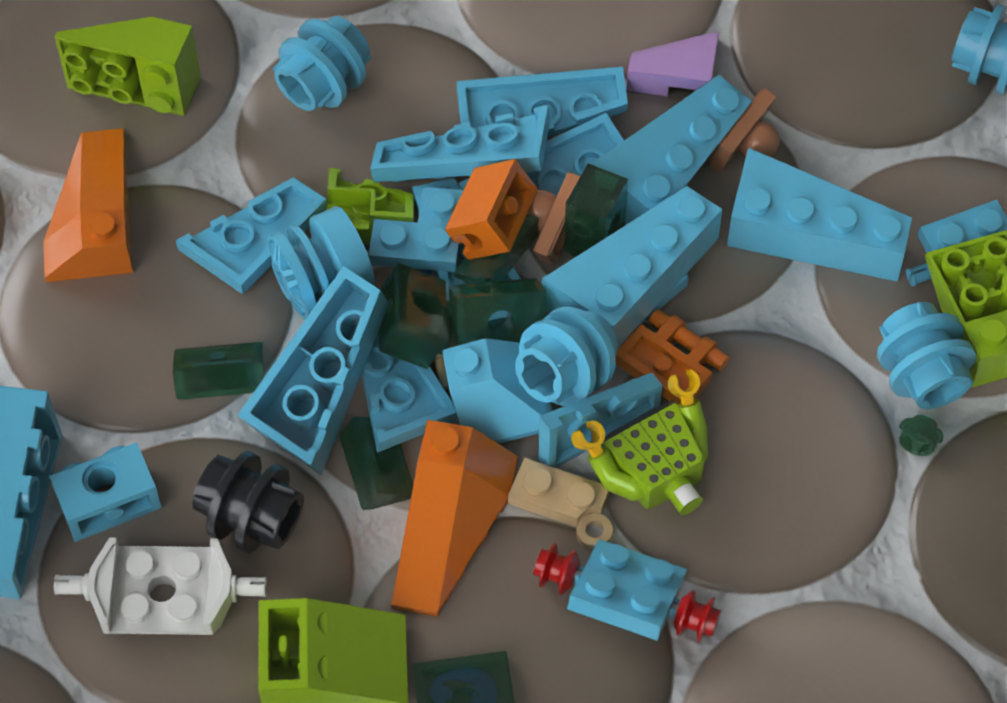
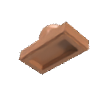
(748, 132)
(551, 219)

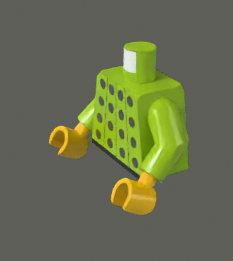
(655, 454)

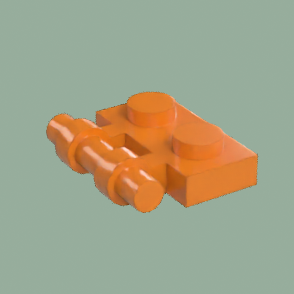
(654, 353)

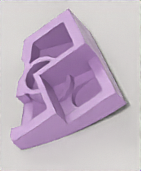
(675, 64)

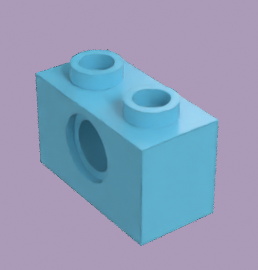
(93, 511)

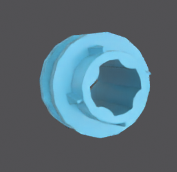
(983, 46)
(322, 63)
(926, 355)
(566, 356)

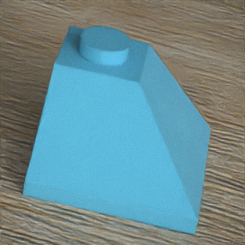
(489, 392)

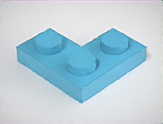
(419, 243)

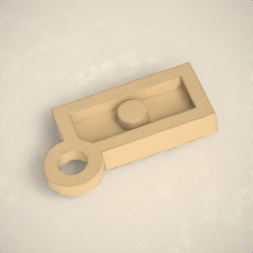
(562, 498)

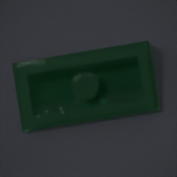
(498, 266)
(218, 370)
(377, 477)

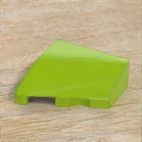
(368, 202)

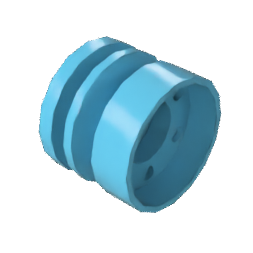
(310, 265)

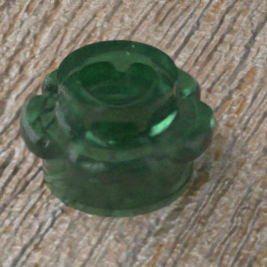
(920, 435)

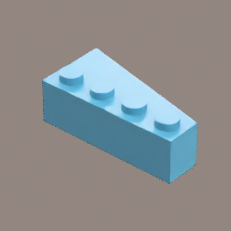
(674, 145)
(815, 221)
(637, 263)
(317, 373)
(27, 458)

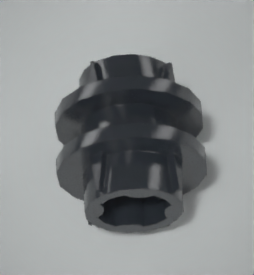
(242, 499)

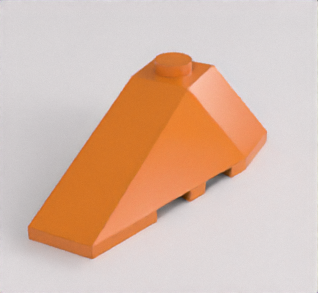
(92, 215)
(453, 503)

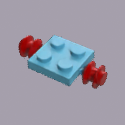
(627, 590)

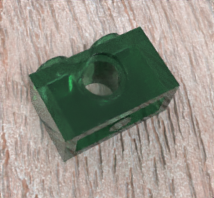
(594, 209)
(476, 302)
(416, 316)

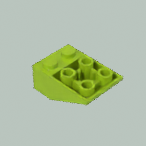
(133, 62)
(973, 286)
(330, 653)

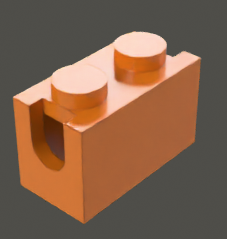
(491, 209)

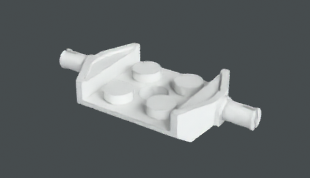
(126, 575)

